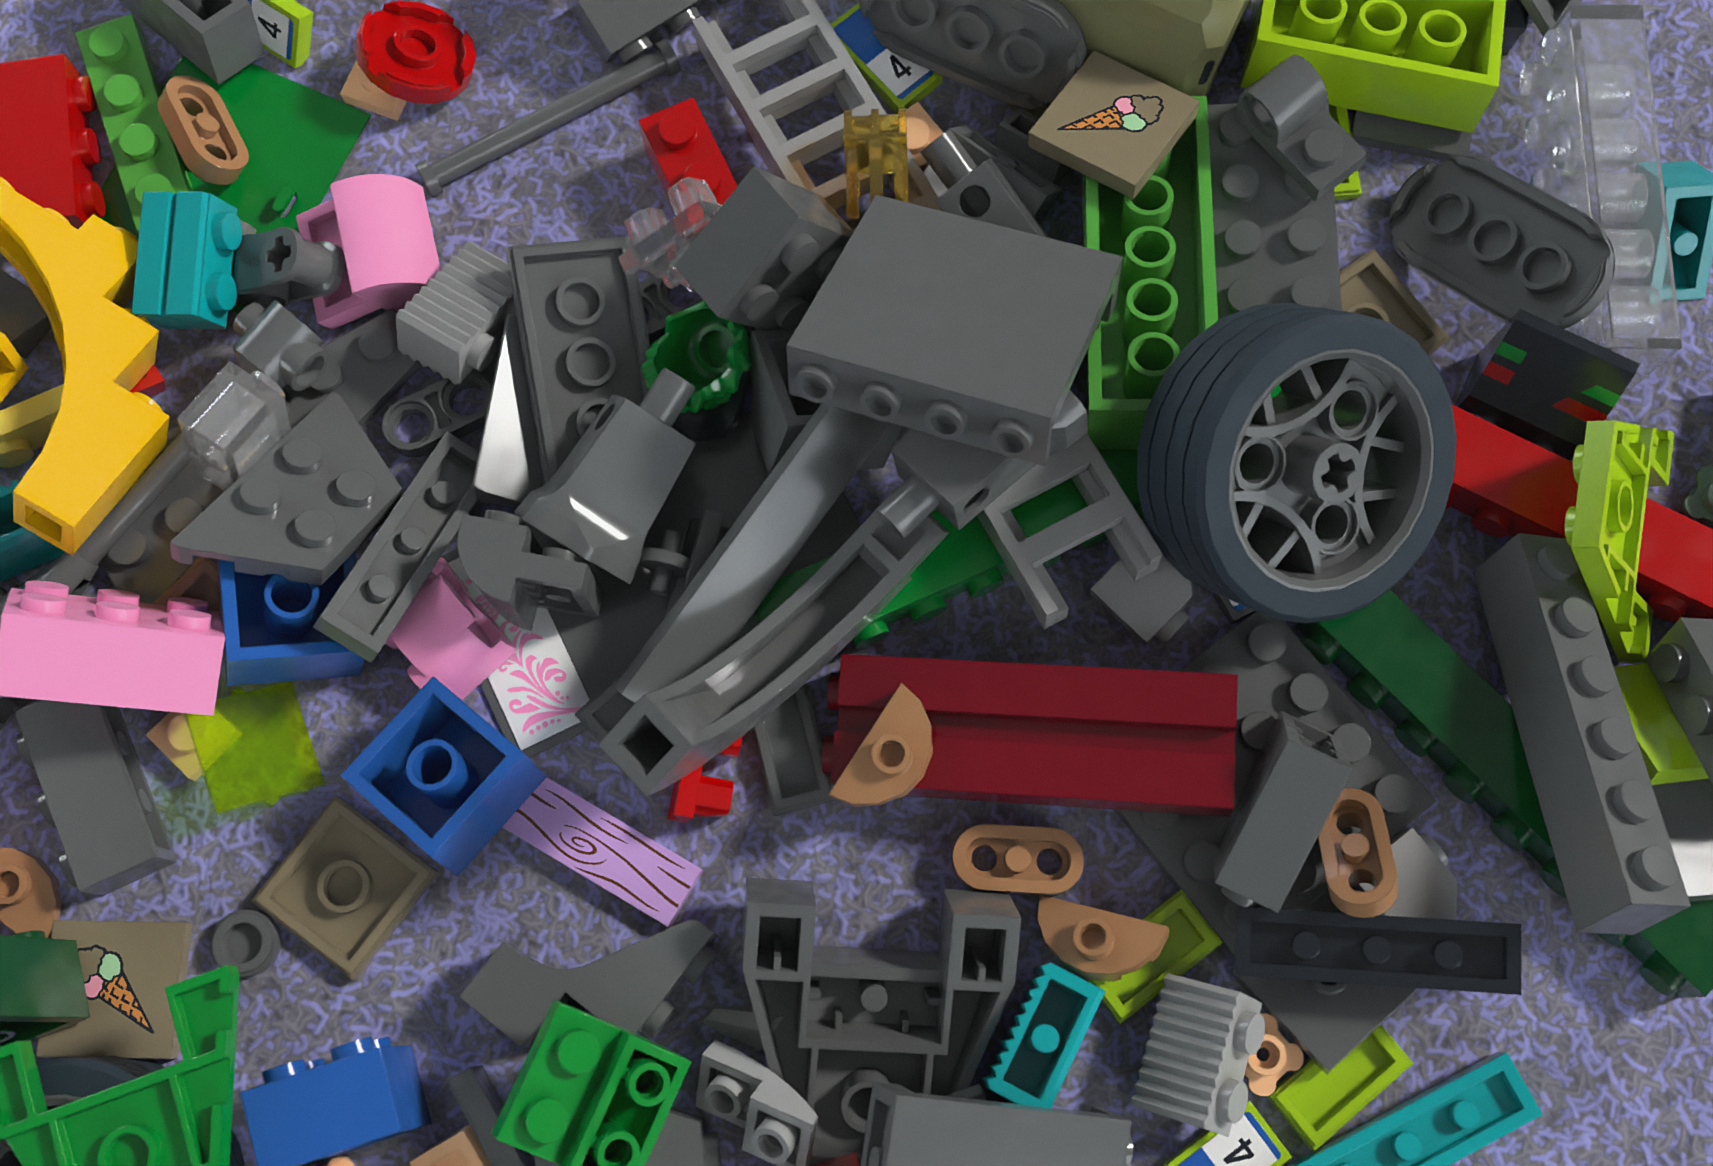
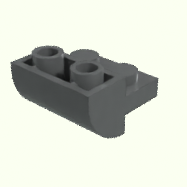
(519, 575)

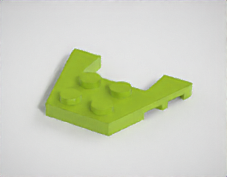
(1608, 524)

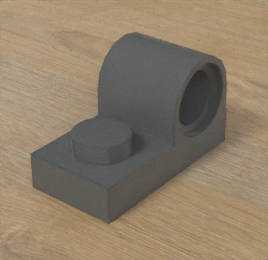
(1290, 123)

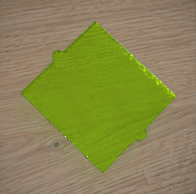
(254, 748)

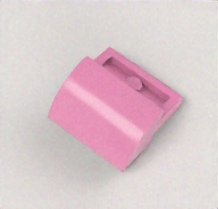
(385, 244)

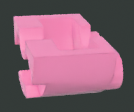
(449, 635)

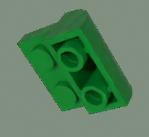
(590, 1092)

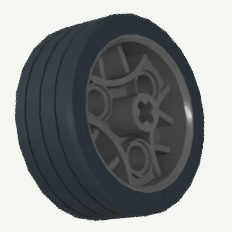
(1337, 465)

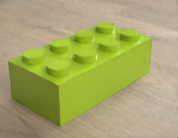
(1388, 56)

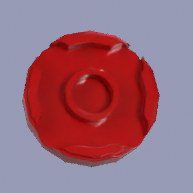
(415, 52)

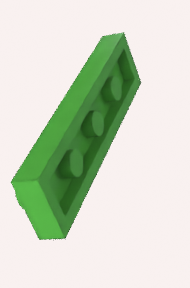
(127, 102)

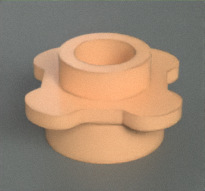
(1281, 1058)

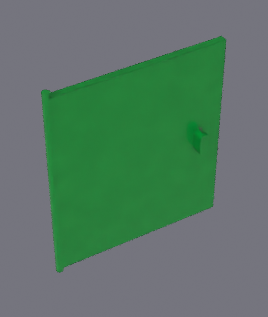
(293, 146)

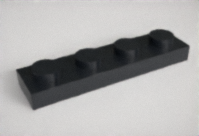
(1379, 950)

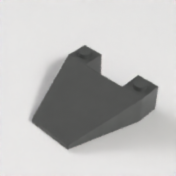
(873, 1011)

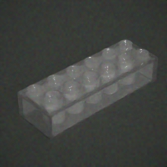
(1602, 156)

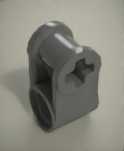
(285, 268)

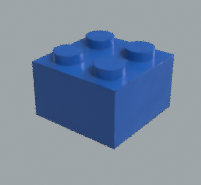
(272, 629)
(444, 776)
(335, 1107)

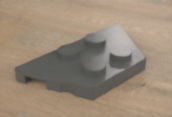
(299, 503)

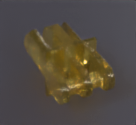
(875, 147)

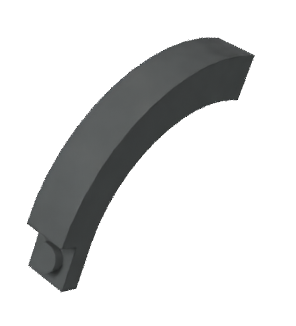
(710, 709)

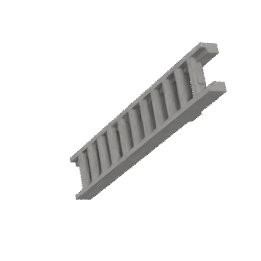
(836, 73)

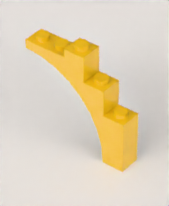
(102, 429)

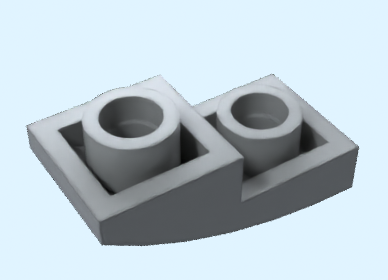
(746, 1093)

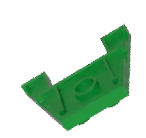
(153, 1120)

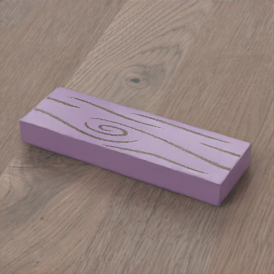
(605, 851)

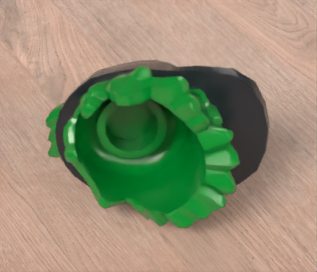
(711, 357)

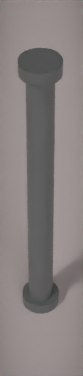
(549, 117)

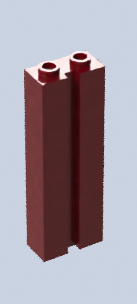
(1052, 732)

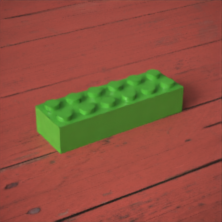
(1163, 285)

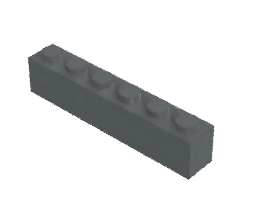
(1579, 739)

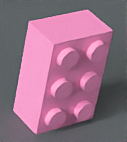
(110, 649)

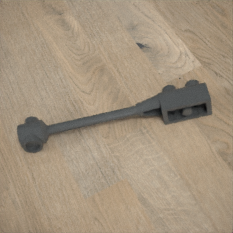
(269, 343)

